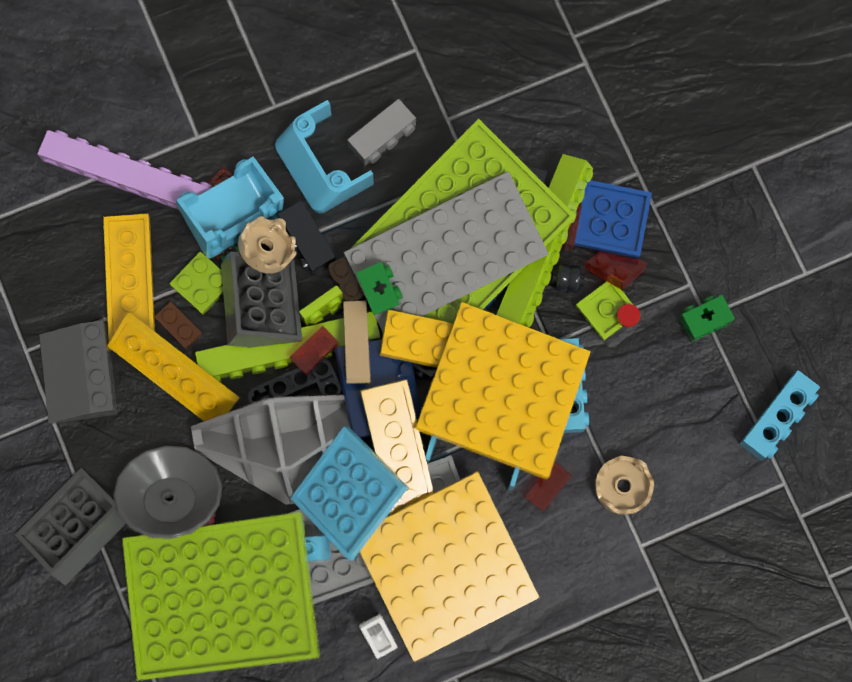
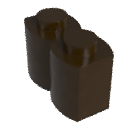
(343, 277)

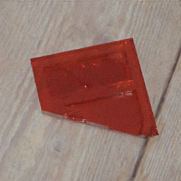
(616, 269)

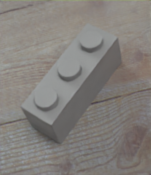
(382, 132)

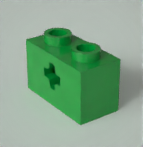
(369, 281)
(697, 327)

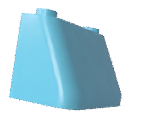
(224, 210)

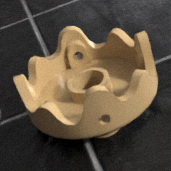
(272, 234)
(637, 476)

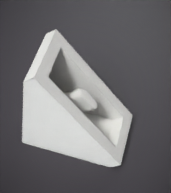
(378, 636)

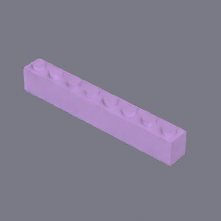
(116, 169)

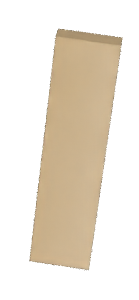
(356, 342)

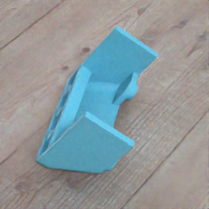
(318, 189)

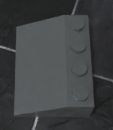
(259, 305)
(78, 372)
(71, 527)

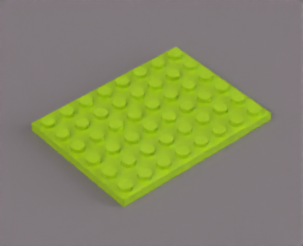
(464, 166)
(221, 597)

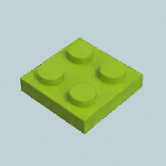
(199, 283)
(328, 303)
(601, 309)

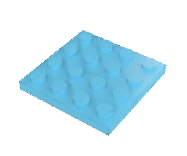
(349, 493)

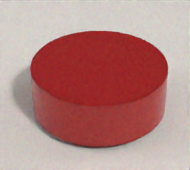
(628, 315)

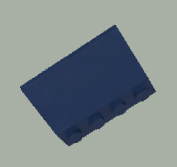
(382, 372)

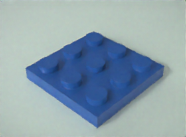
(613, 219)

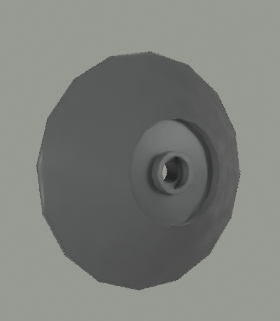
(164, 475)

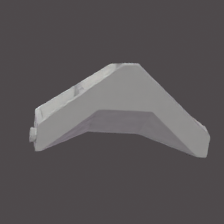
(273, 440)

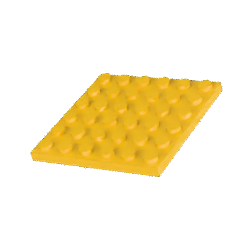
(503, 391)
(446, 566)

